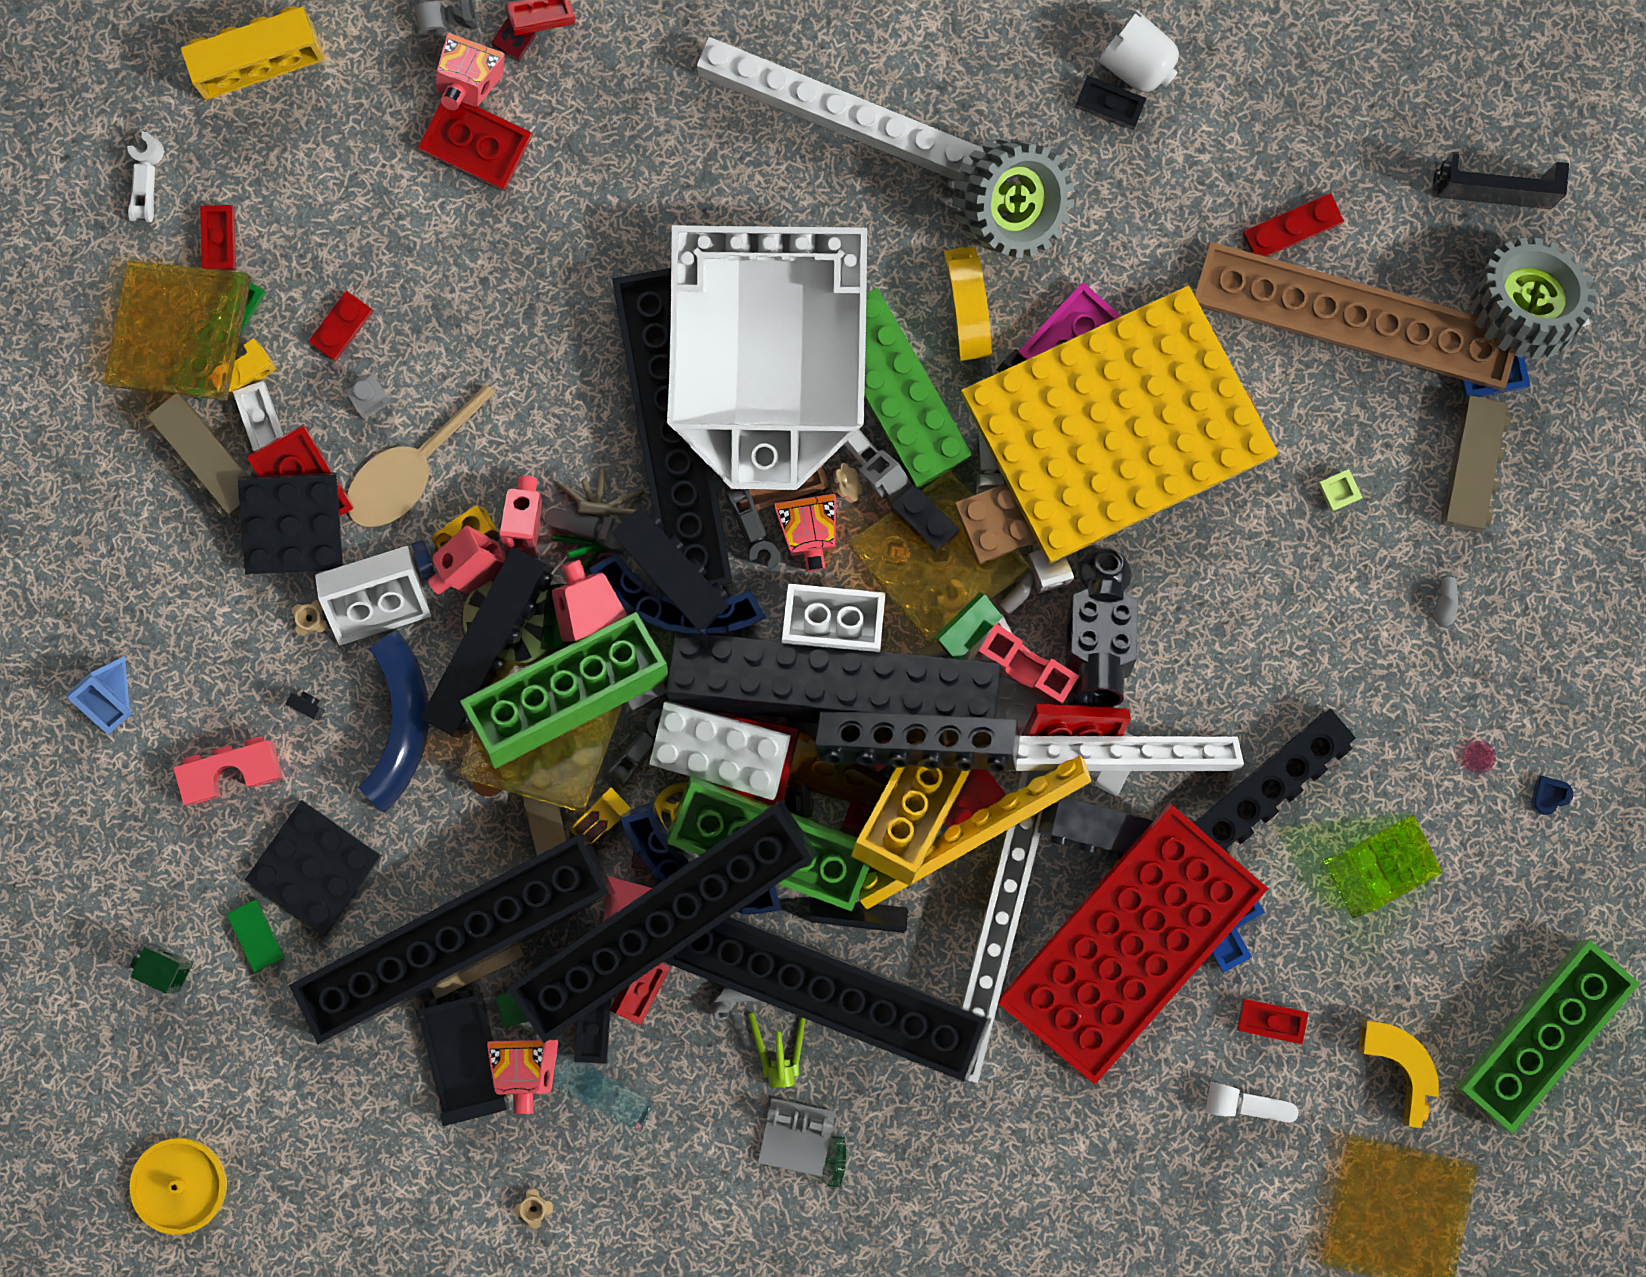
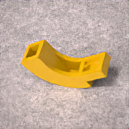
(969, 303)
(1412, 1059)

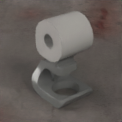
(434, 18)

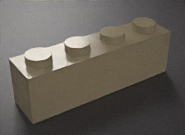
(201, 450)
(1475, 464)

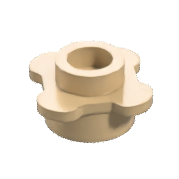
(301, 613)
(543, 1207)

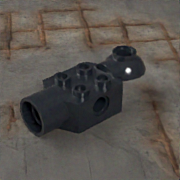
(1102, 629)

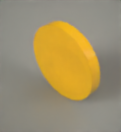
(178, 1186)

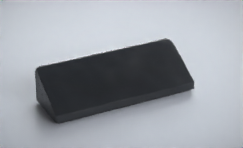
(875, 918)

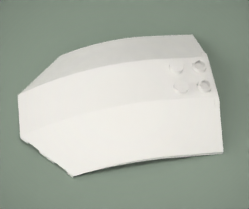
(767, 348)

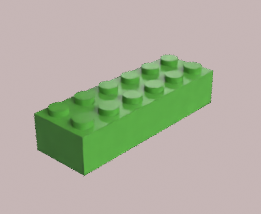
(907, 401)
(565, 690)
(713, 813)
(1546, 1035)

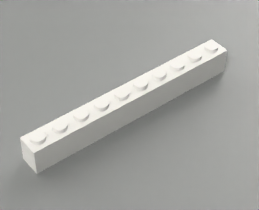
(835, 109)
(1001, 918)

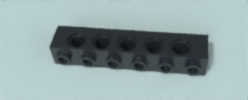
(1325, 727)
(903, 730)

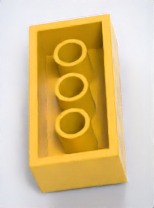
(252, 52)
(908, 819)

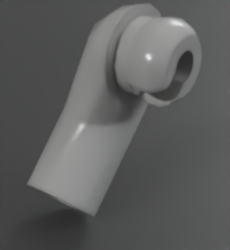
(1018, 594)
(1448, 602)
(725, 1001)

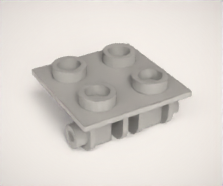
(796, 1137)

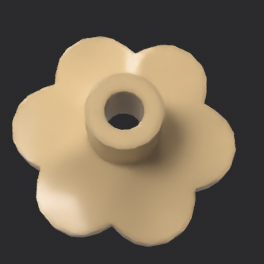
(846, 483)

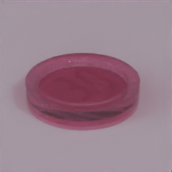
(1479, 756)

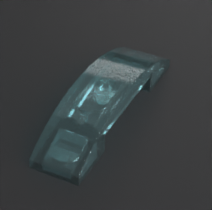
(601, 1092)

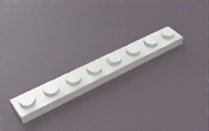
(1131, 753)

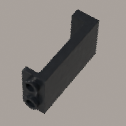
(1501, 189)
(459, 1057)

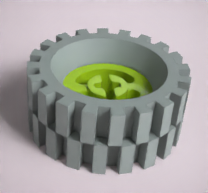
(1037, 202)
(1558, 303)

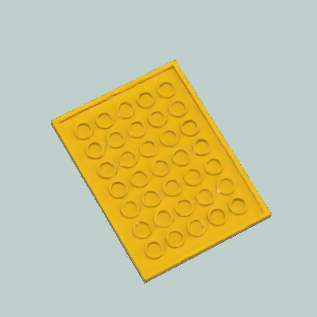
(1118, 424)

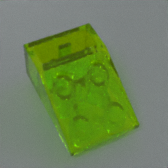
(1383, 866)

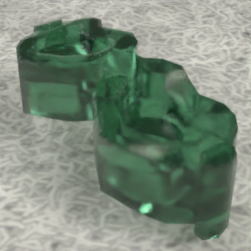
(839, 1161)

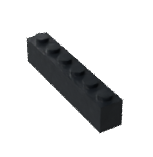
(488, 639)

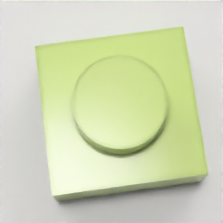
(1340, 490)

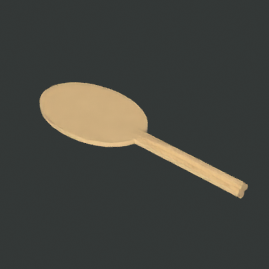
(398, 476)

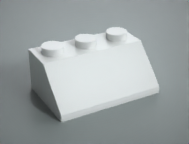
(372, 595)
(833, 617)

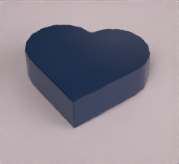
(423, 559)
(1550, 794)

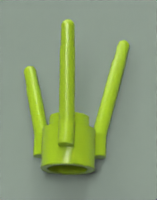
(780, 1071)

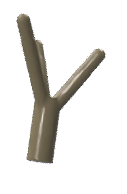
(599, 491)
(609, 508)

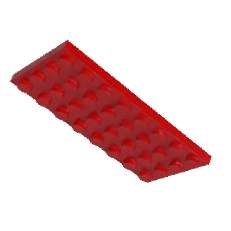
(1132, 944)

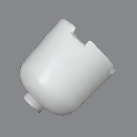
(1141, 55)

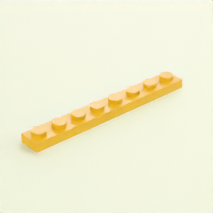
(984, 826)

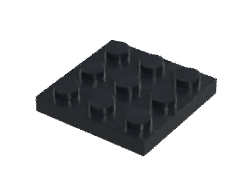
(290, 523)
(313, 867)

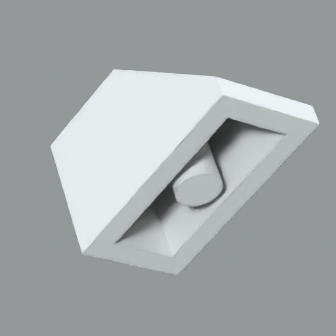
(1049, 575)

